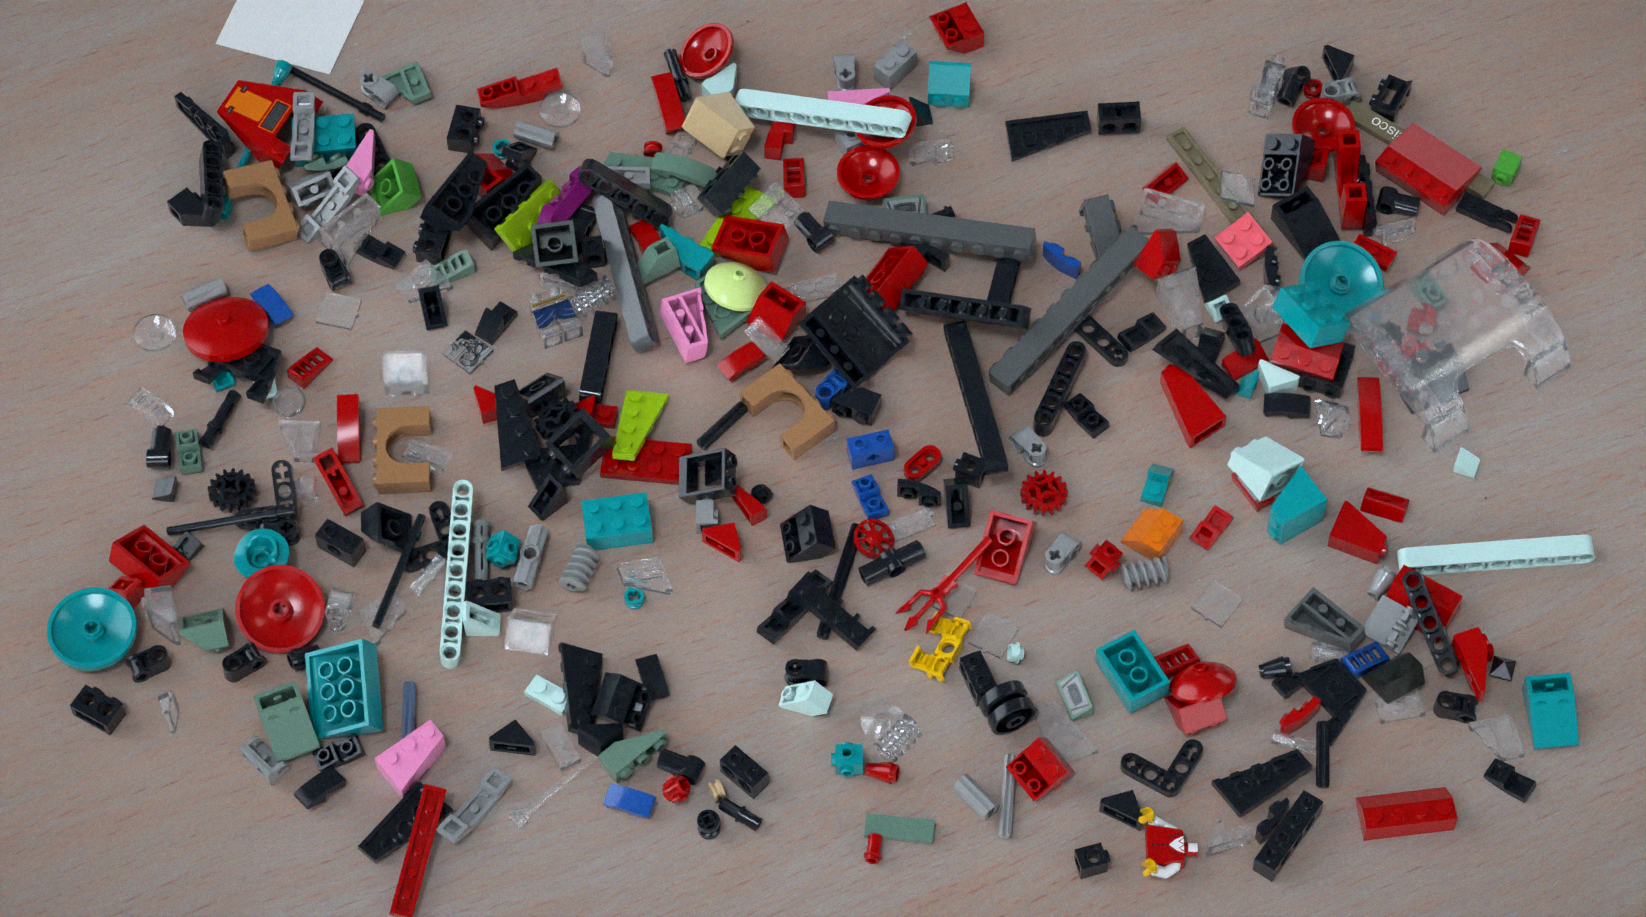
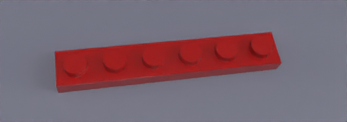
(418, 851)

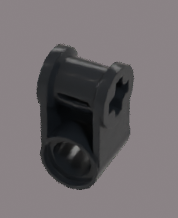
(334, 272)
(281, 527)
(244, 660)
(147, 663)
(806, 671)
(1457, 707)

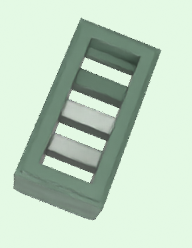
(456, 259)

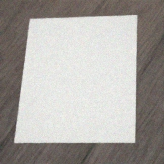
(291, 30)

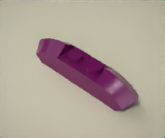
(567, 202)

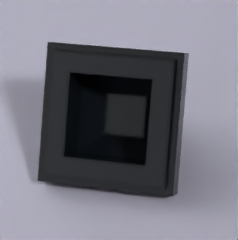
(713, 474)
(1502, 668)

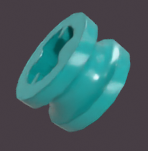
(496, 148)
(635, 604)

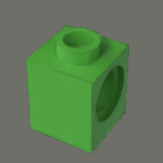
(1506, 168)

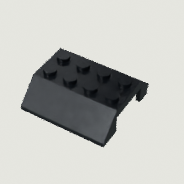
(855, 330)

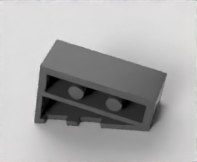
(1100, 223)
(1324, 621)

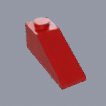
(338, 480)
(1472, 651)

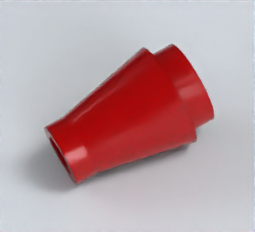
(883, 771)

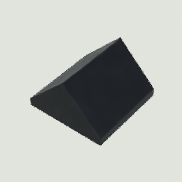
(541, 391)

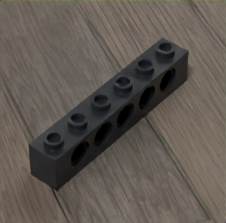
(965, 308)

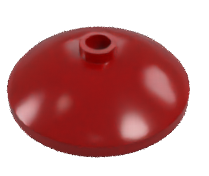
(706, 50)
(893, 102)
(1322, 116)
(868, 164)
(1203, 682)

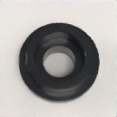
(761, 493)

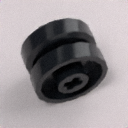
(1007, 707)

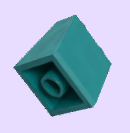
(1296, 508)

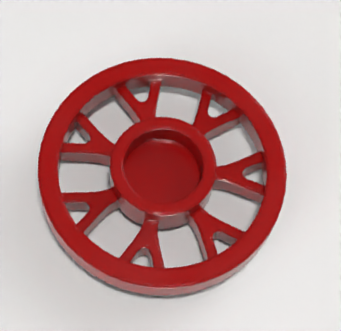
(873, 537)

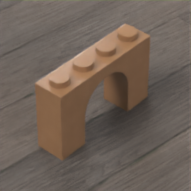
(265, 181)
(781, 386)
(391, 426)

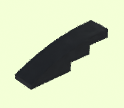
(788, 612)

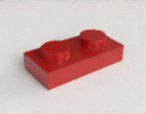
(1383, 255)

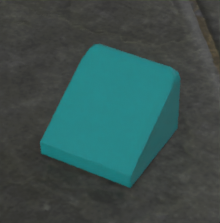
(223, 381)
(1248, 385)

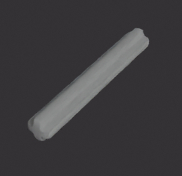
(1007, 800)

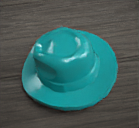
(259, 550)

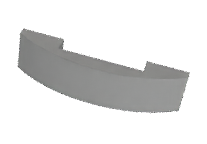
(303, 126)
(334, 203)
(476, 807)

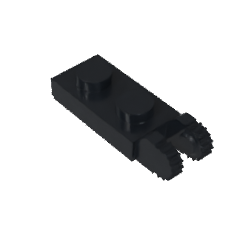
(1486, 212)

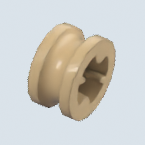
(716, 790)

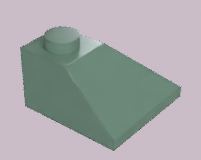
(205, 629)

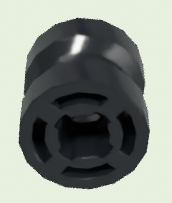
(708, 830)

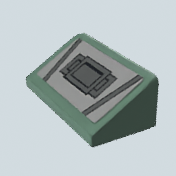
(912, 203)
(1075, 696)

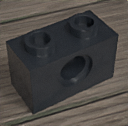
(340, 542)

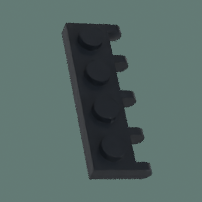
(831, 612)

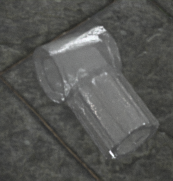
(305, 487)

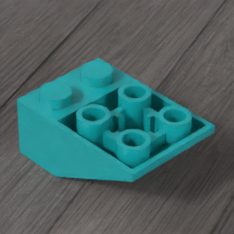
(1551, 710)

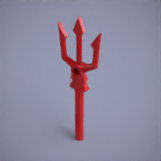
(942, 589)

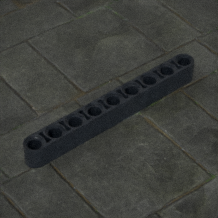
(975, 398)

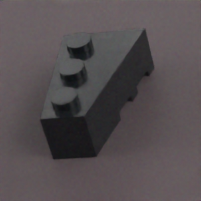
(729, 183)

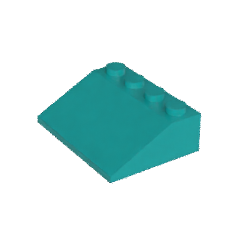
(344, 690)

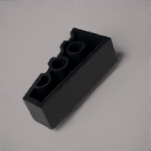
(501, 202)

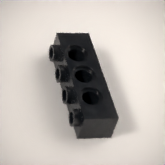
(1287, 835)

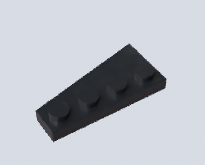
(574, 273)
(581, 683)
(1255, 785)
(396, 826)

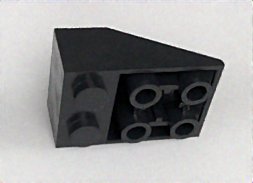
(1284, 163)
(1303, 221)

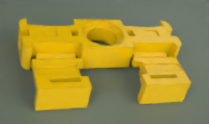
(952, 635)

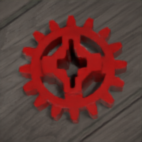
(1043, 492)

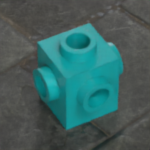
(502, 549)
(848, 759)

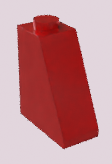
(1357, 535)

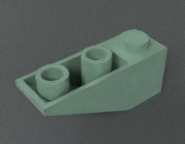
(628, 754)

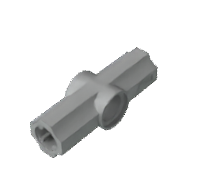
(527, 567)

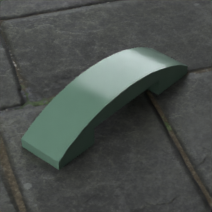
(682, 167)

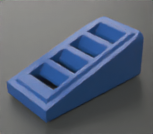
(1363, 668)

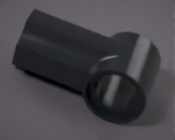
(1293, 82)
(1392, 201)
(816, 235)
(159, 453)
(677, 764)

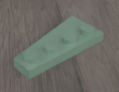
(657, 182)

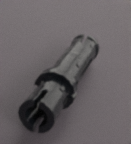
(216, 426)

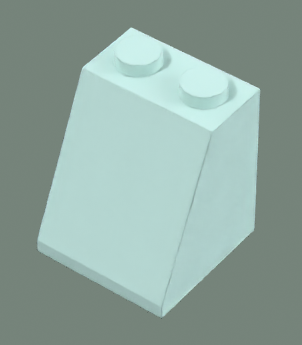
(1265, 466)

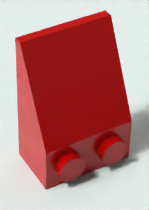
(751, 242)
(1009, 549)

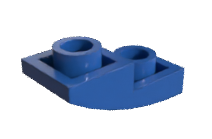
(1055, 256)
(273, 304)
(869, 497)
(629, 800)

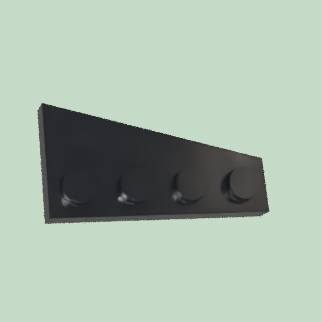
(205, 123)
(1043, 132)
(1370, 214)
(1192, 360)
(515, 433)

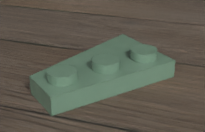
(723, 319)

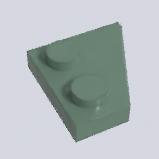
(410, 83)

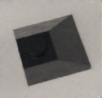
(802, 355)
(386, 525)

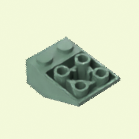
(286, 721)

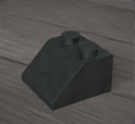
(554, 243)
(1395, 677)

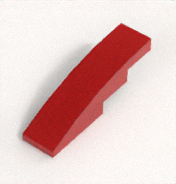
(1369, 414)

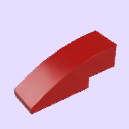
(668, 102)
(778, 135)
(348, 428)

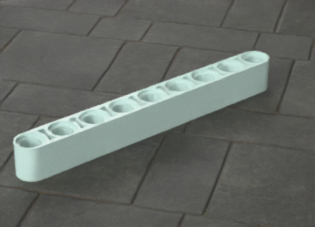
(824, 113)
(1498, 554)
(456, 583)

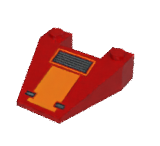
(257, 115)

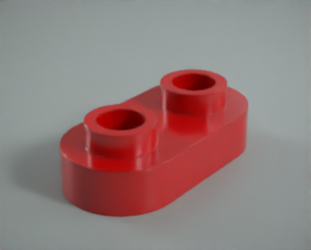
(920, 463)

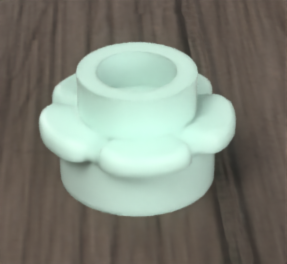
(1015, 653)

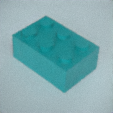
(333, 136)
(1311, 314)
(617, 521)
(1132, 671)

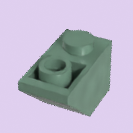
(658, 260)

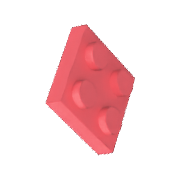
(1244, 241)

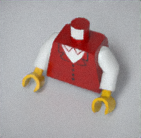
(1164, 846)

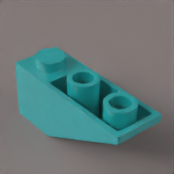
(693, 258)

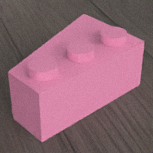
(686, 323)
(410, 757)

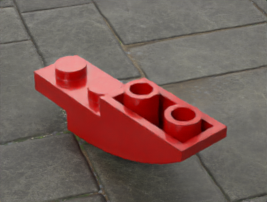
(519, 92)

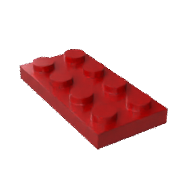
(655, 463)

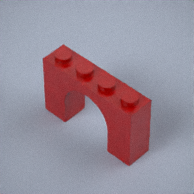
(1350, 193)

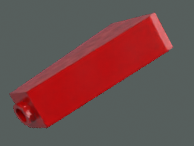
(1191, 405)

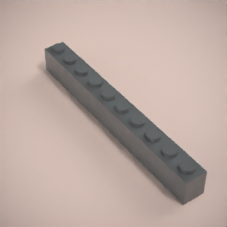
(930, 230)
(1068, 312)

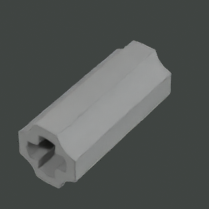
(536, 134)
(203, 294)
(975, 796)

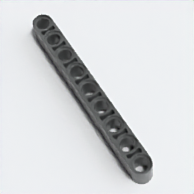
(625, 273)

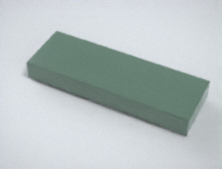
(900, 828)

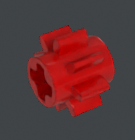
(676, 788)

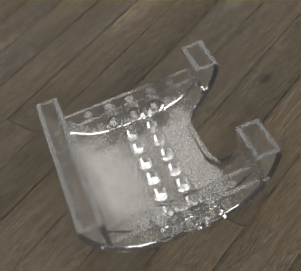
(1448, 321)

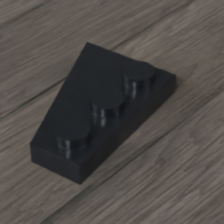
(1212, 270)

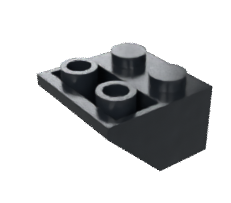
(807, 535)
(622, 701)

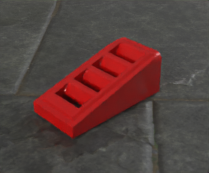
(794, 178)
(1523, 236)
(304, 380)
(749, 506)
(1169, 656)

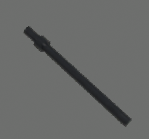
(364, 108)
(271, 514)
(413, 536)

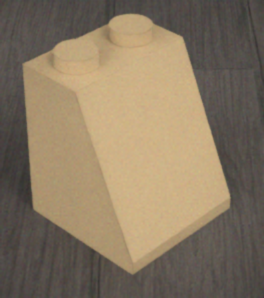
(719, 123)

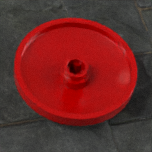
(226, 329)
(280, 609)

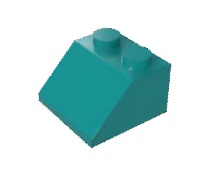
(949, 84)

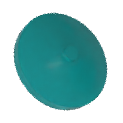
(1342, 273)
(92, 629)

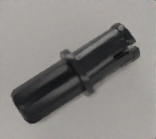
(740, 814)

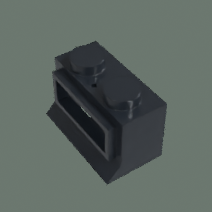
(1396, 84)

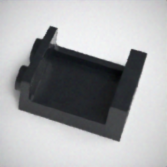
(1335, 387)

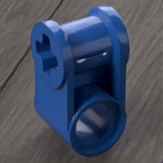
(831, 387)

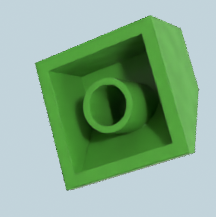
(396, 187)

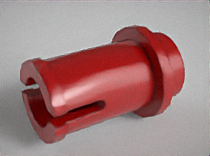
(873, 854)

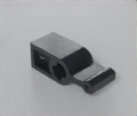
(582, 222)

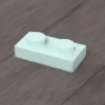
(547, 694)

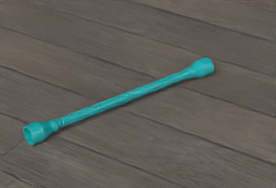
(280, 73)

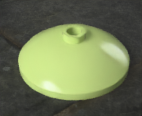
(734, 285)

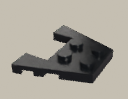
(257, 367)
(540, 468)
(1333, 685)

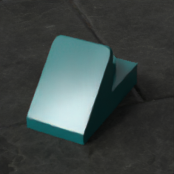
(1156, 484)

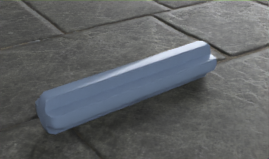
(408, 711)

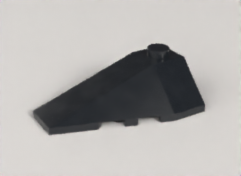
(455, 199)

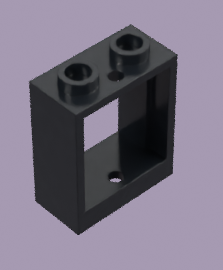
(591, 456)
(689, 475)

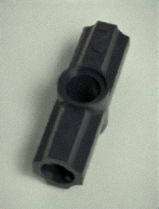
(892, 562)

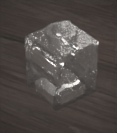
(685, 202)

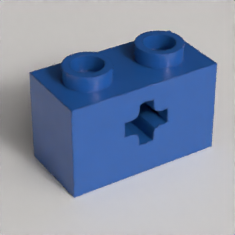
(870, 449)

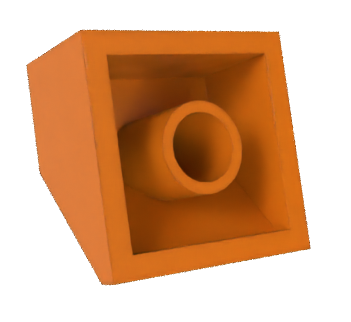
(1153, 533)

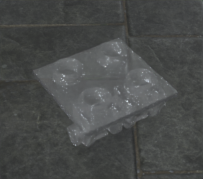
(776, 207)

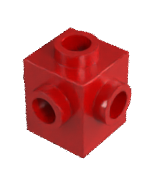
(1104, 559)

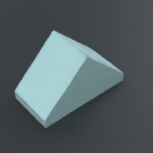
(1276, 379)
(480, 621)

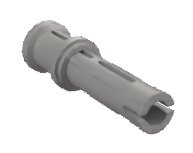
(479, 543)

